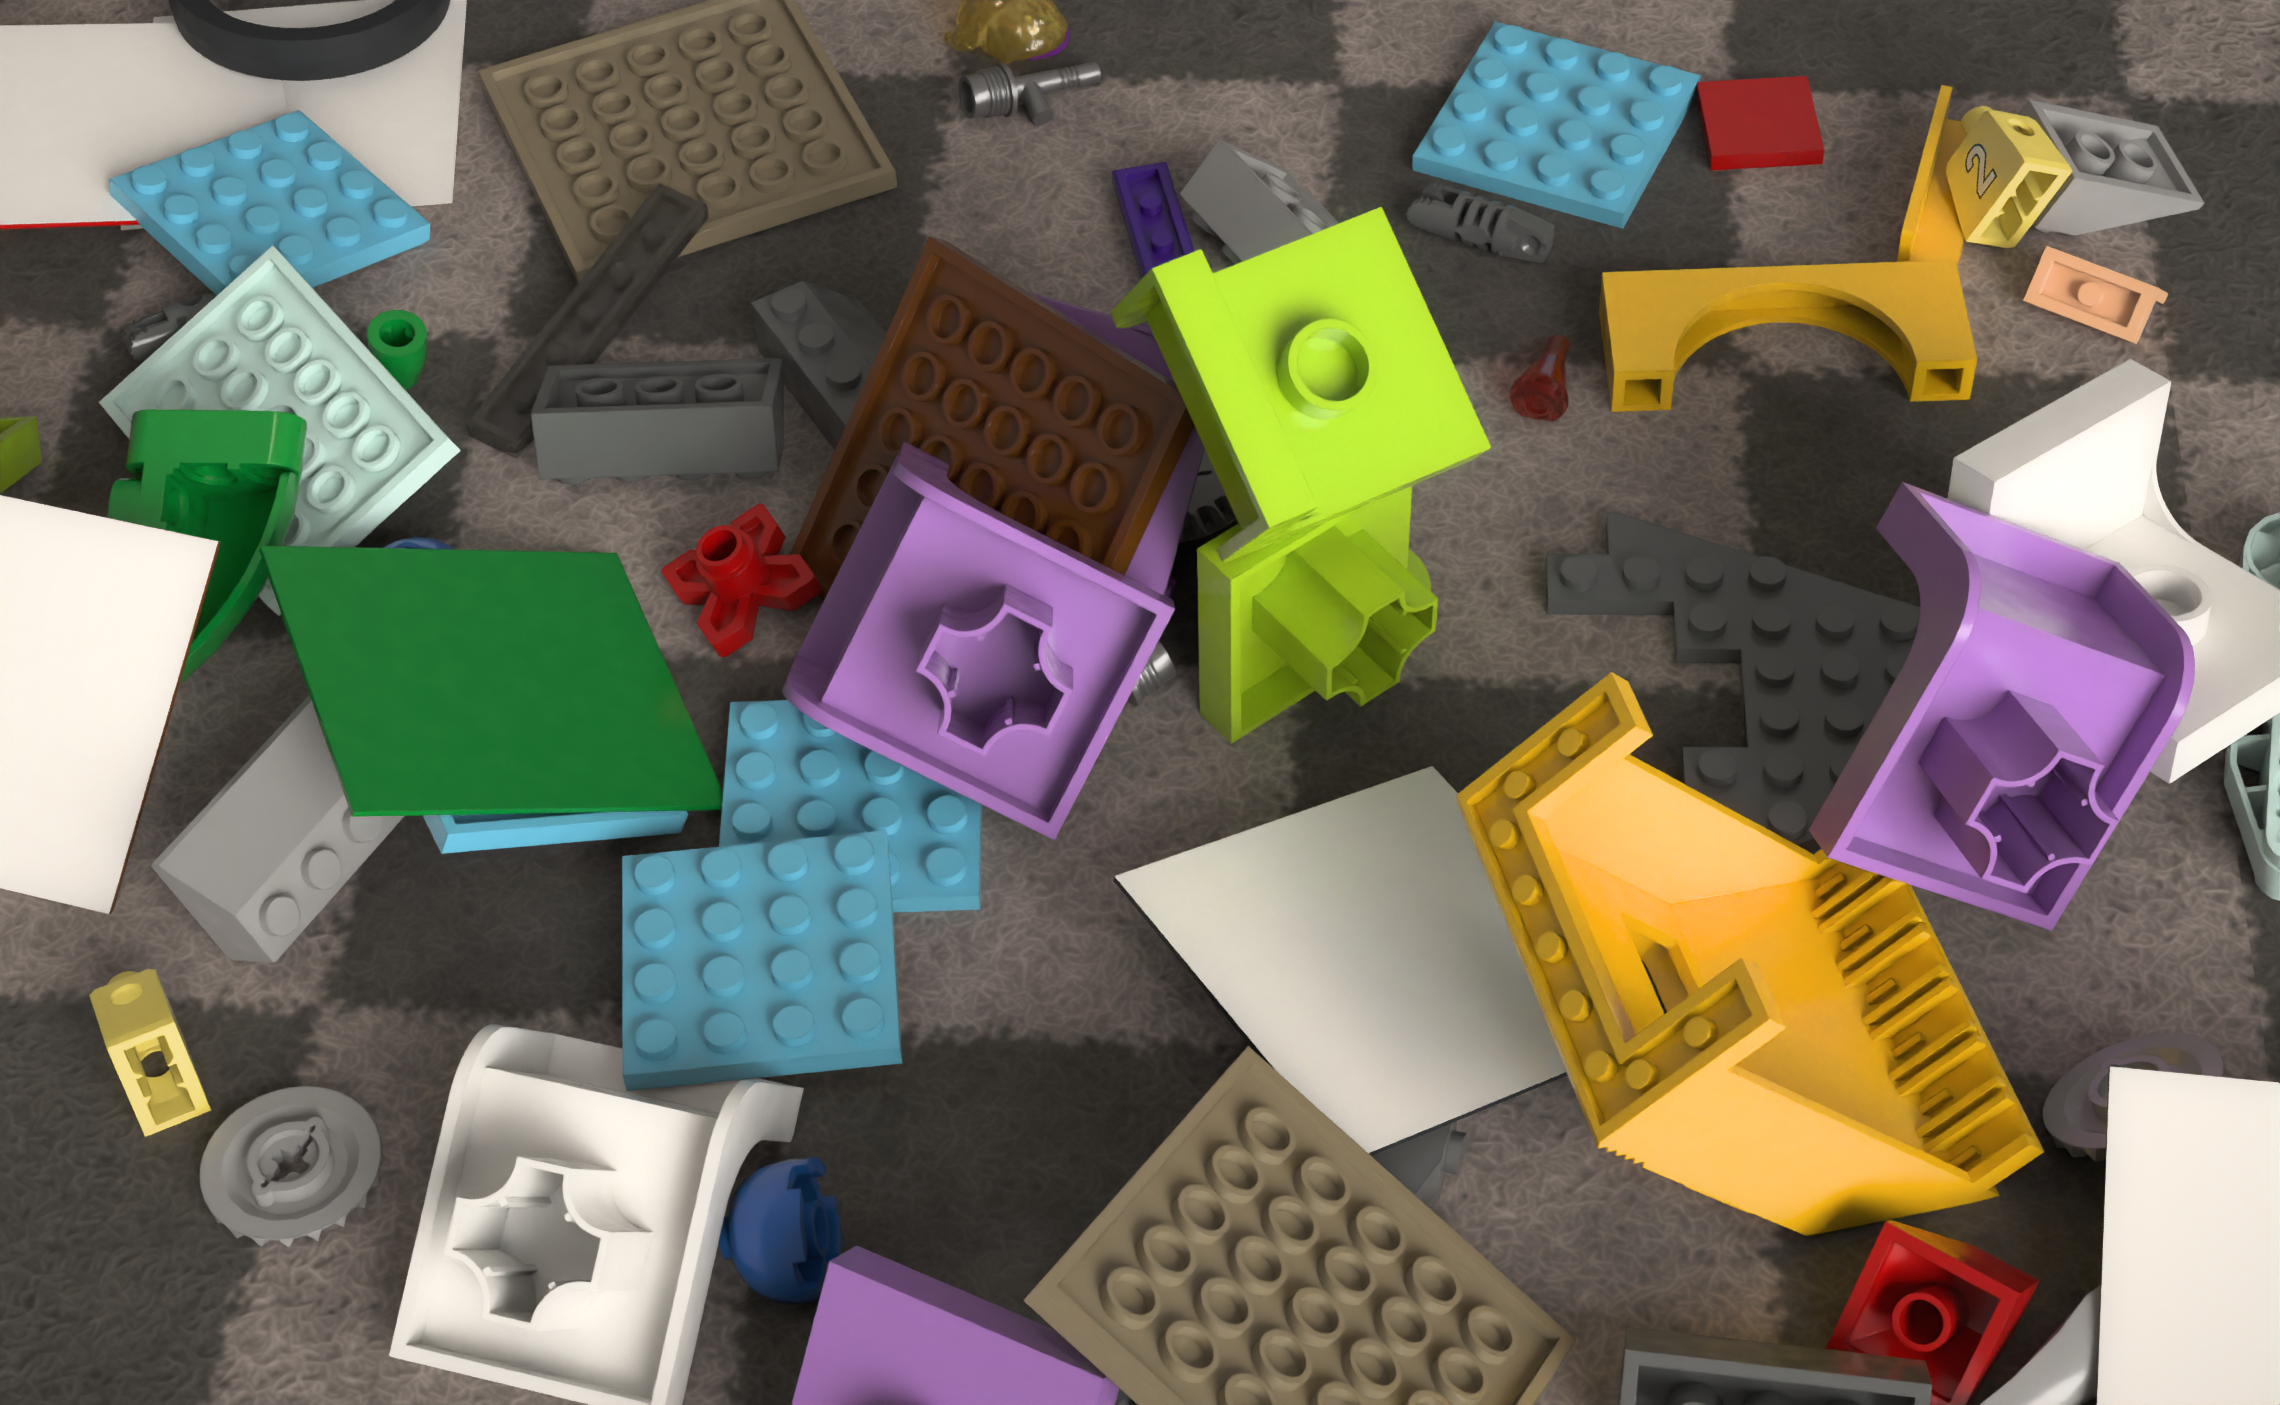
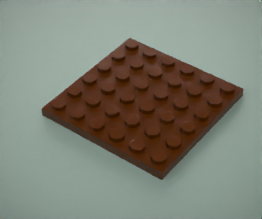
(1019, 408)

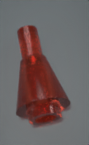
(1543, 387)

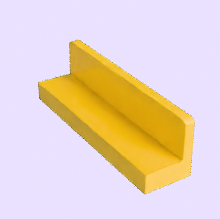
(1931, 221)

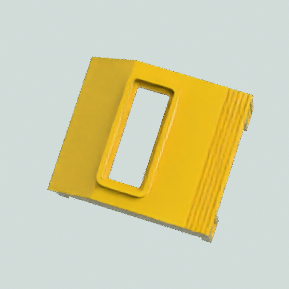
(1810, 1018)

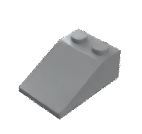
(2118, 172)

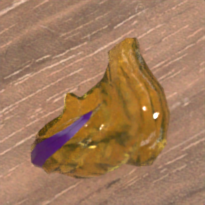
(1010, 29)

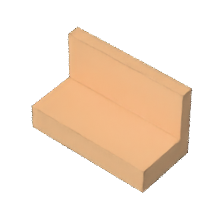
(2092, 294)

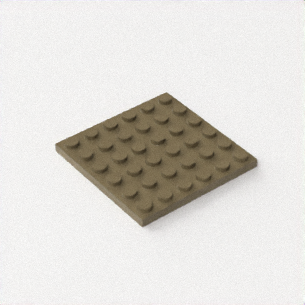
(703, 99)
(1289, 1271)

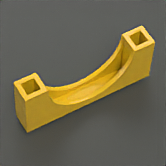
(1899, 309)

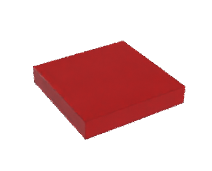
(1759, 123)

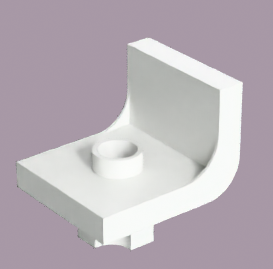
(2091, 481)
(576, 1219)

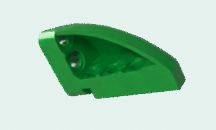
(221, 481)

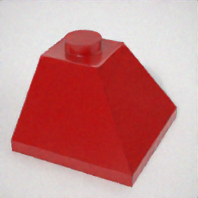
(1936, 1305)

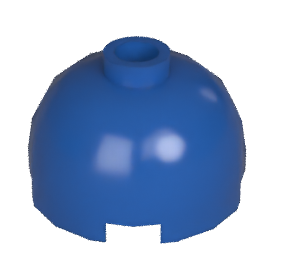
(783, 1231)

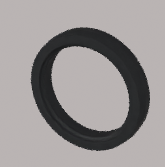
(311, 51)

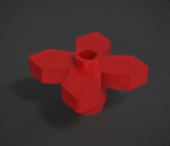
(736, 573)

